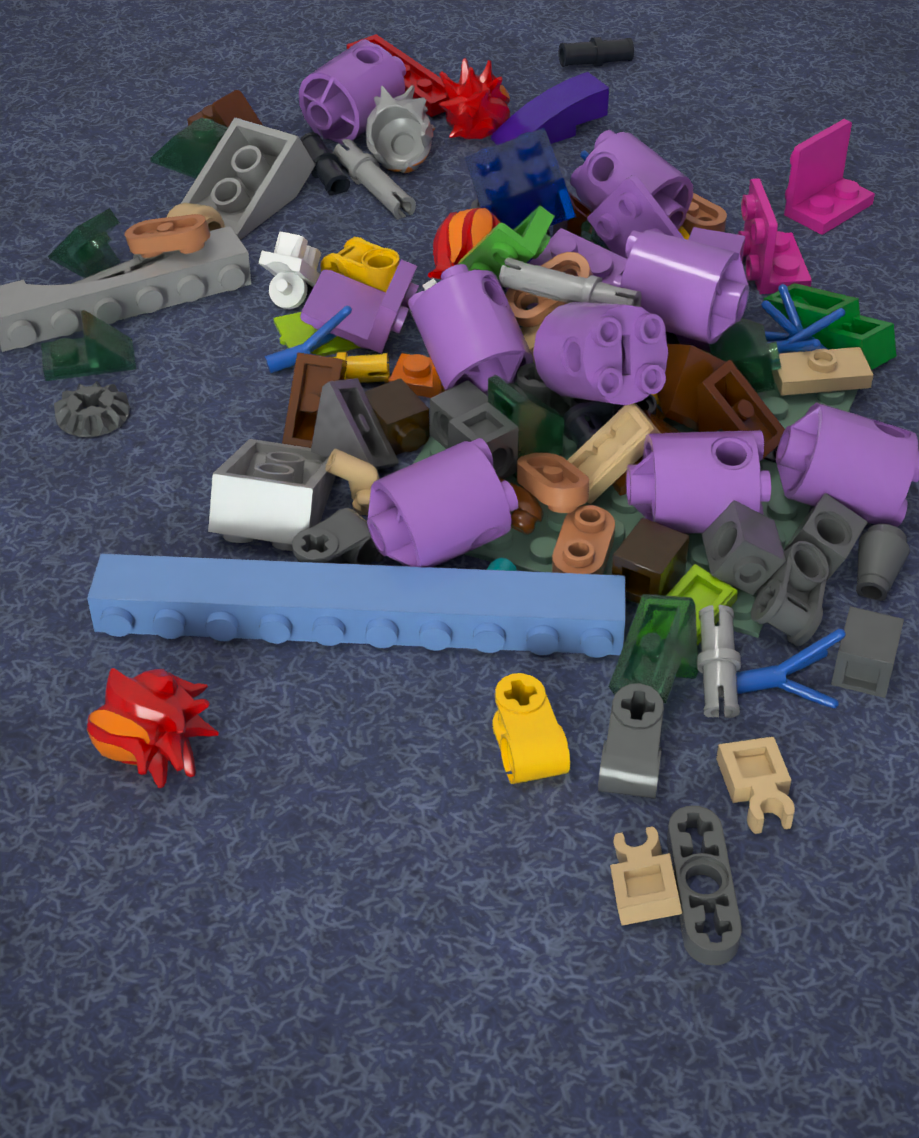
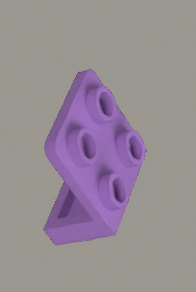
(626, 210)
(373, 311)

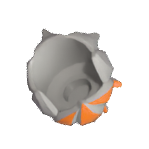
(399, 131)

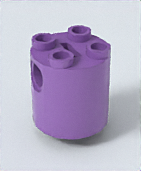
(343, 91)
(625, 155)
(686, 283)
(469, 328)
(602, 352)
(851, 460)
(696, 476)
(440, 507)

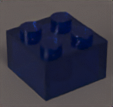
(520, 178)

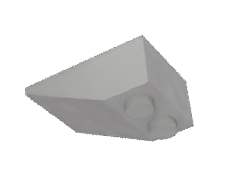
(251, 175)
(269, 493)

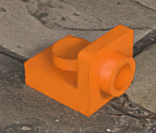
(418, 374)

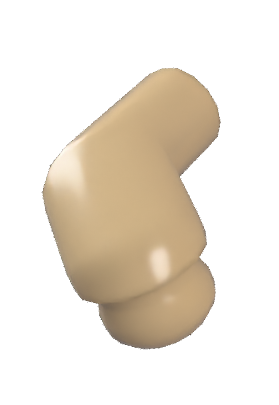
(359, 476)

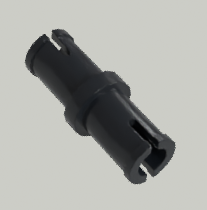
(596, 52)
(326, 164)

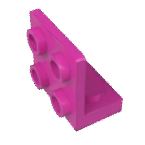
(816, 186)
(769, 254)

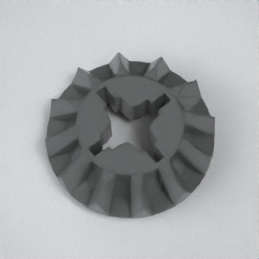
(93, 420)

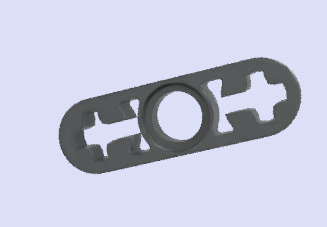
(715, 864)

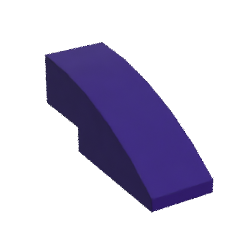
(558, 110)

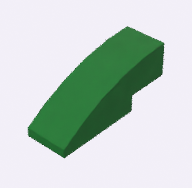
(852, 330)

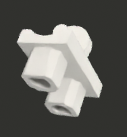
(292, 266)

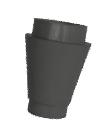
(880, 559)

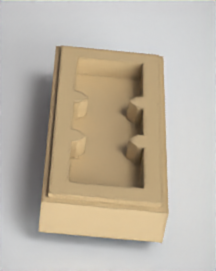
(823, 371)
(613, 448)

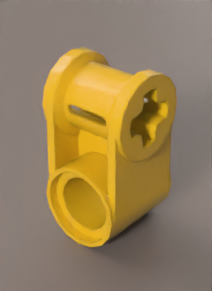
(364, 263)
(528, 731)

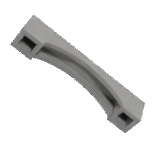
(51, 311)

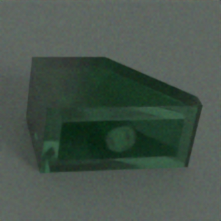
(190, 147)
(751, 354)
(538, 424)

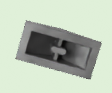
(350, 425)

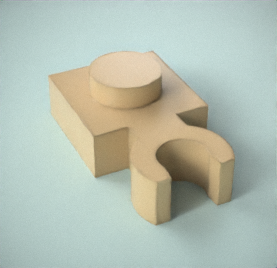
(757, 775)
(644, 881)

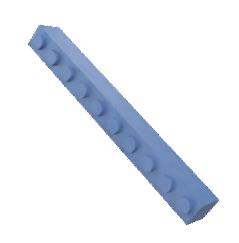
(359, 604)

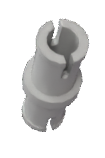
(719, 662)

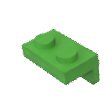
(521, 244)

